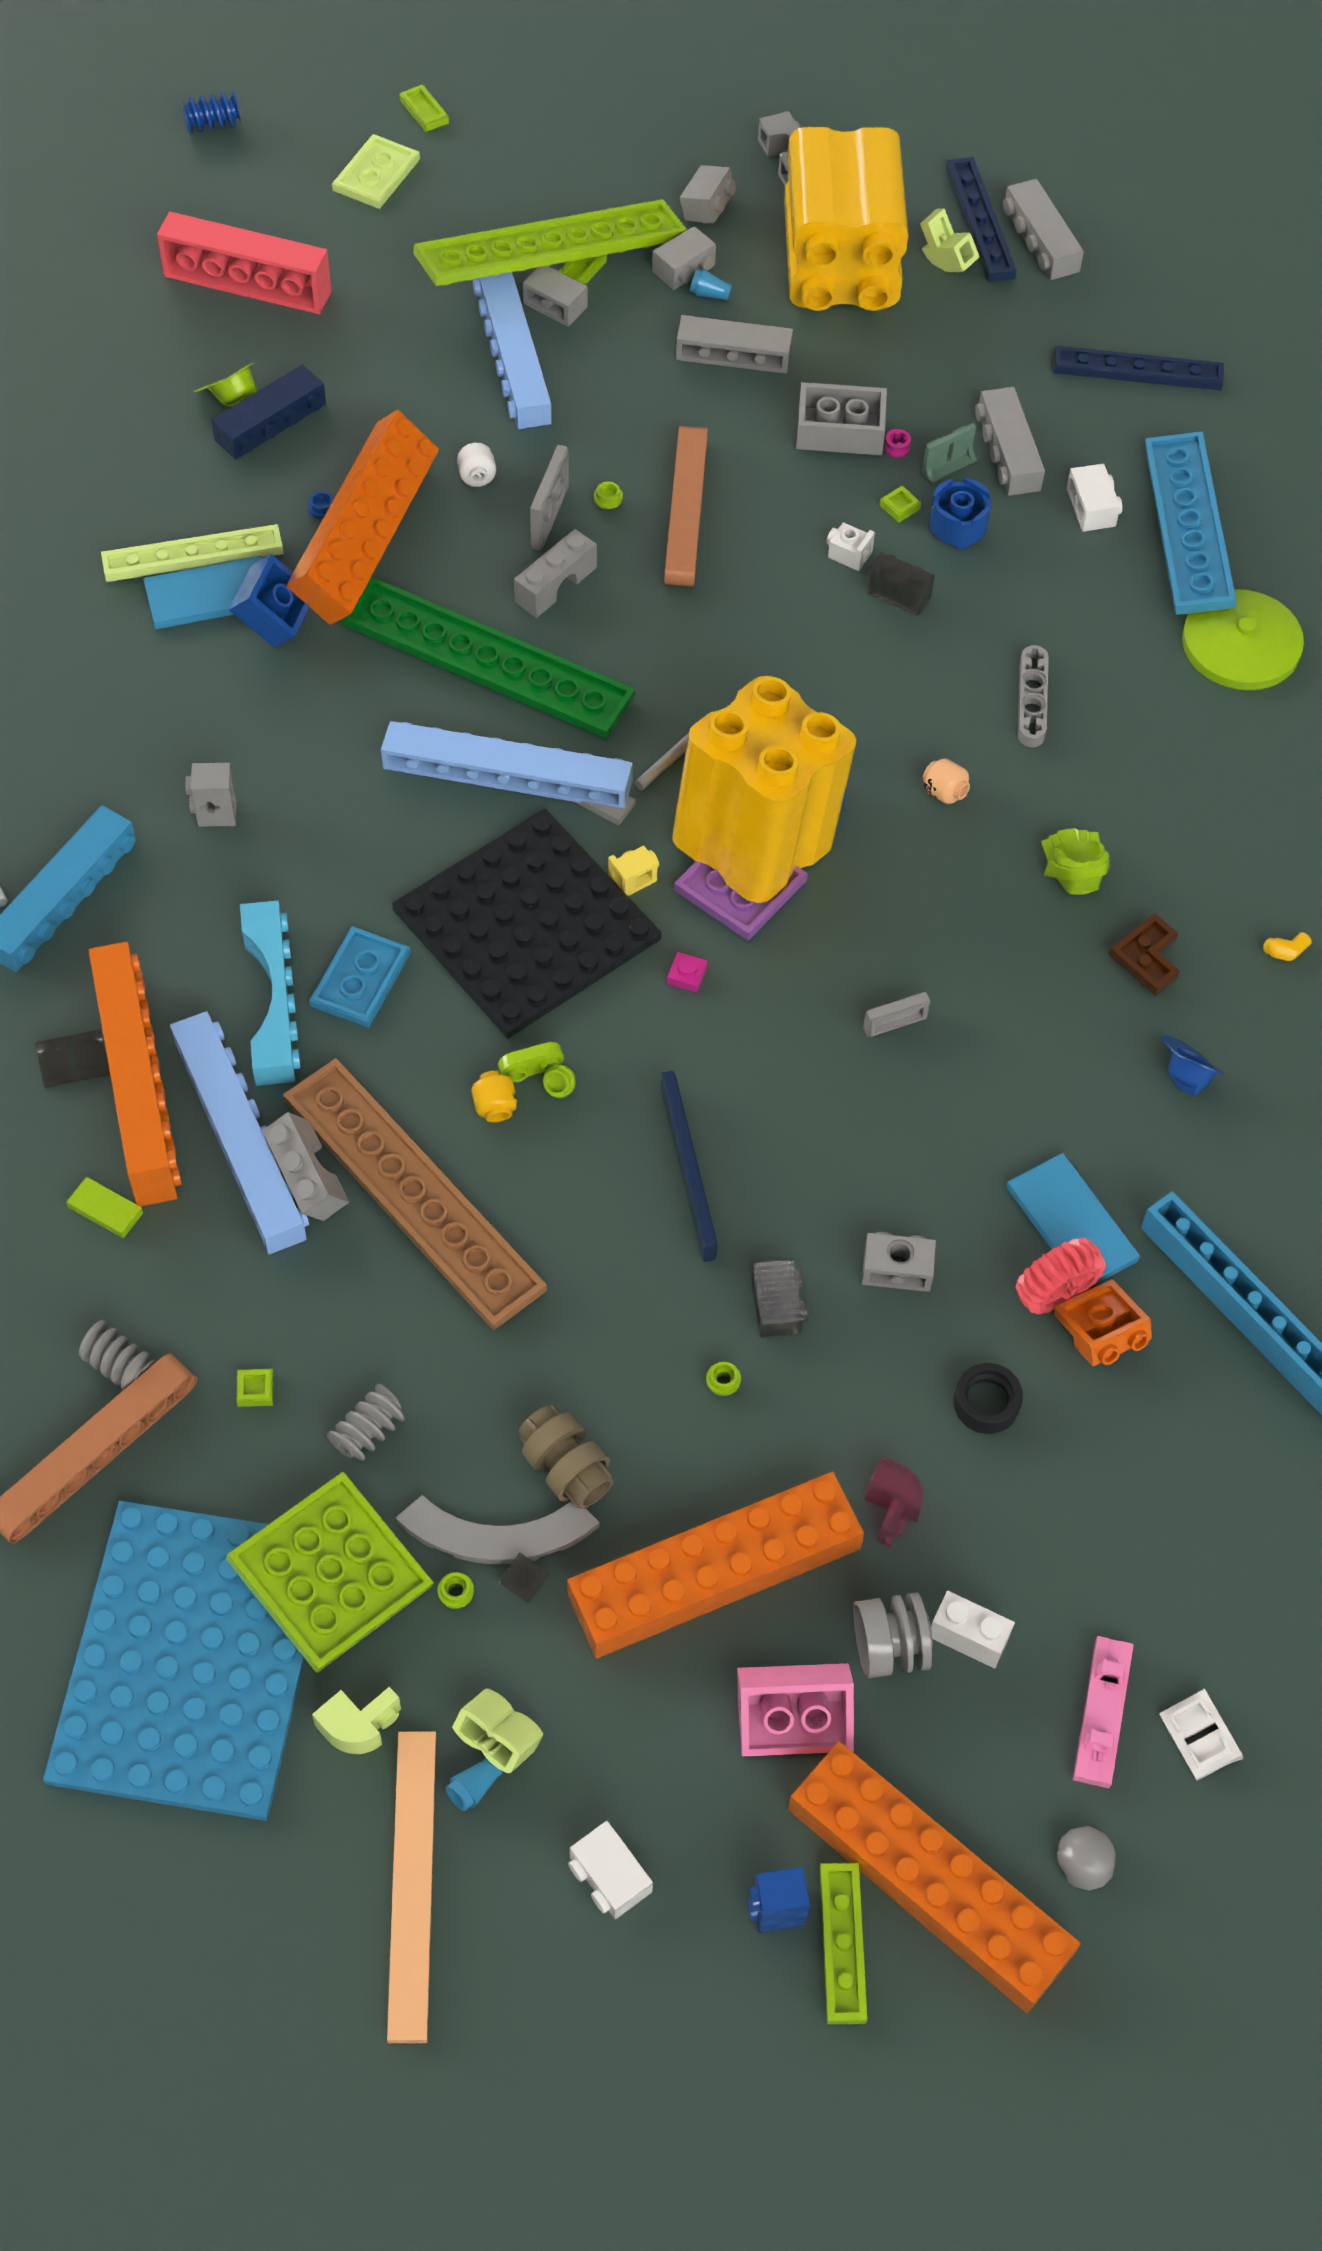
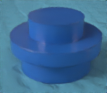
(319, 504)

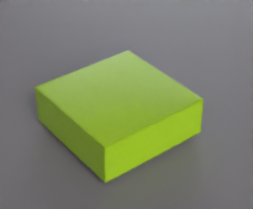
(900, 504)
(255, 1387)

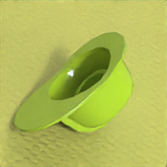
(234, 388)

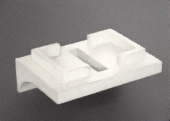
(1210, 1751)

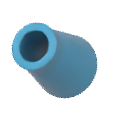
(709, 286)
(471, 1785)

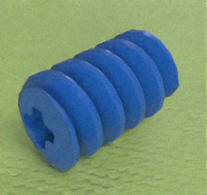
(211, 112)

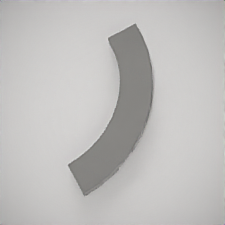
(496, 1543)

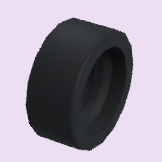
(993, 1374)

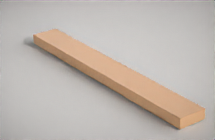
(412, 1889)

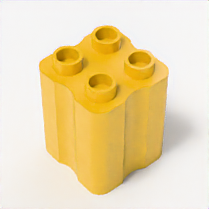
(845, 218)
(762, 788)

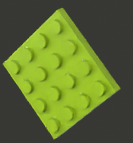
(329, 1571)

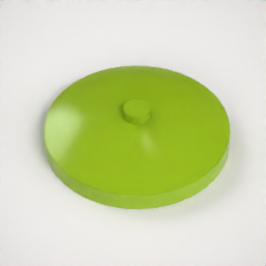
(1245, 644)

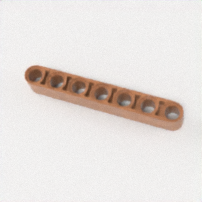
(686, 506)
(93, 1446)

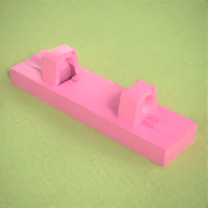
(1103, 1713)

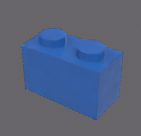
(779, 1900)

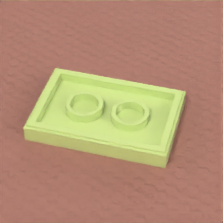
(376, 171)

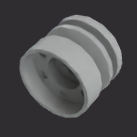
(898, 1634)

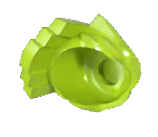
(1076, 860)

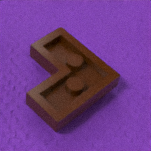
(1141, 954)

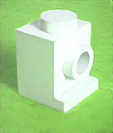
(850, 545)

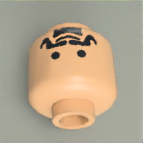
(946, 781)

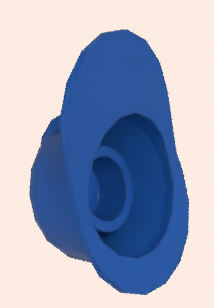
(1188, 1067)

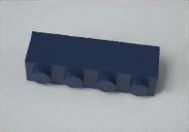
(268, 411)

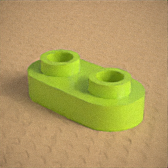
(530, 1061)

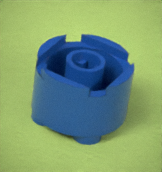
(960, 512)

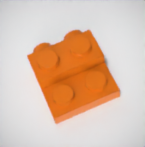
(1104, 1323)

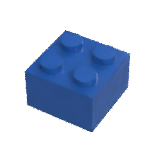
(268, 603)

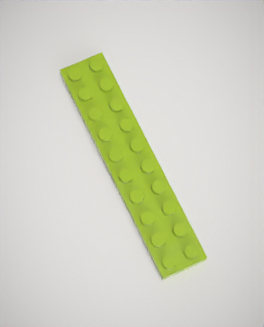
(548, 242)

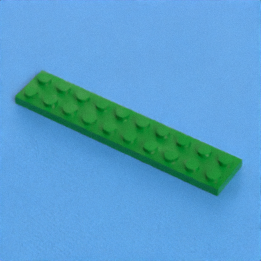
(490, 658)

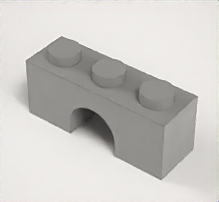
(774, 138)
(538, 584)
(312, 1186)

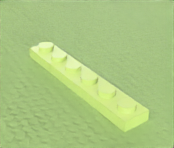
(191, 552)

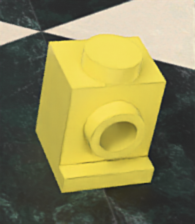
(633, 869)

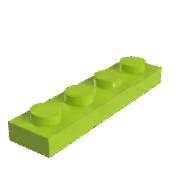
(843, 1943)

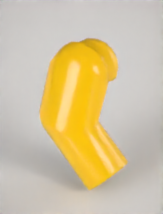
(1287, 949)

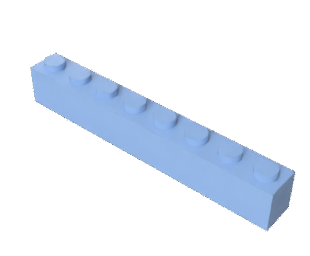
(514, 350)
(506, 764)
(238, 1131)

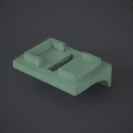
(960, 454)

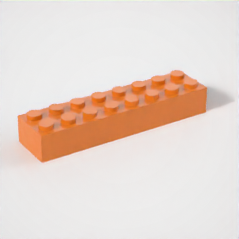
(363, 518)
(135, 1074)
(714, 1564)
(933, 1876)

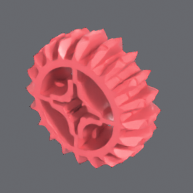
(1060, 1275)

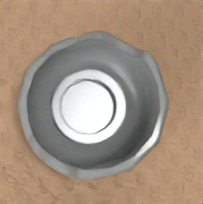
(1086, 1857)

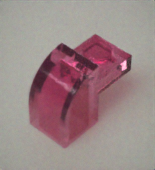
(897, 1491)

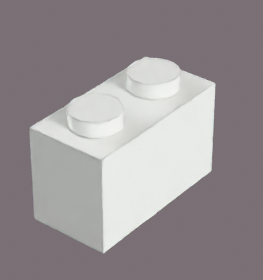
(1093, 497)
(971, 1629)
(609, 1870)

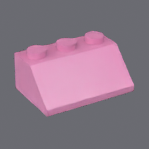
(795, 1709)

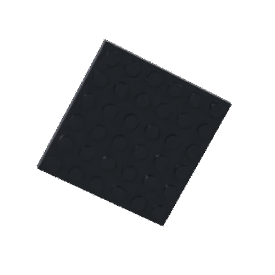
(526, 922)

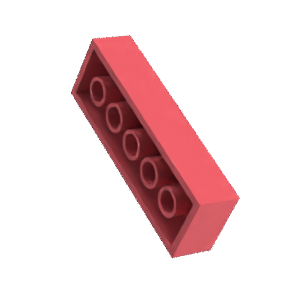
(244, 262)

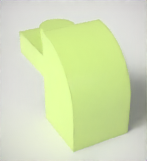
(945, 248)
(354, 1729)

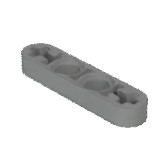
(1033, 696)

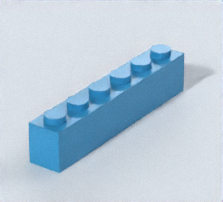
(63, 885)

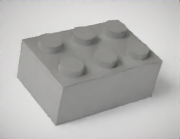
(841, 418)

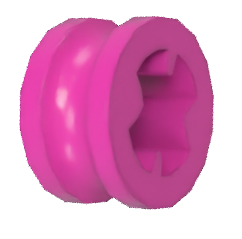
(897, 443)

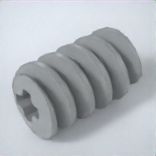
(113, 1355)
(366, 1423)

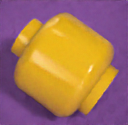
(494, 1096)

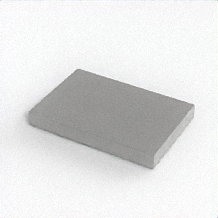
(549, 497)

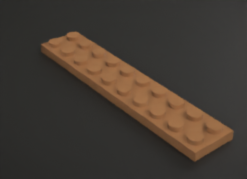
(416, 1194)

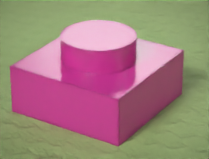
(687, 972)

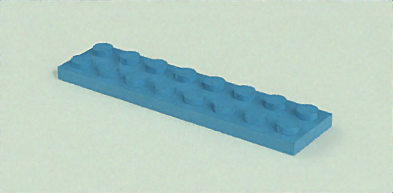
(1189, 523)

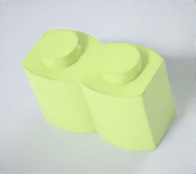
(497, 1730)

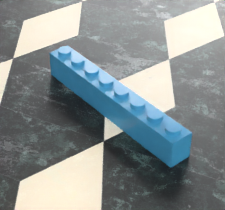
(1238, 1294)

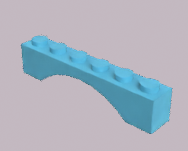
(272, 1047)

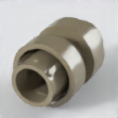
(575, 1467)

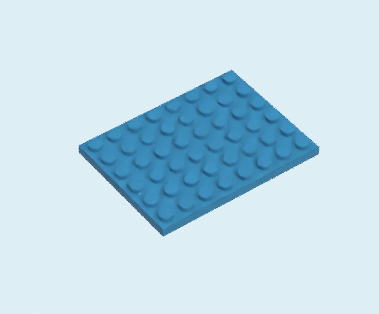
(177, 1672)

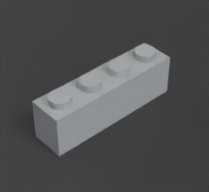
(1043, 229)
(734, 344)
(1010, 441)

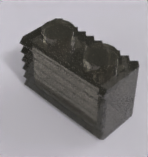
(900, 583)
(778, 1298)

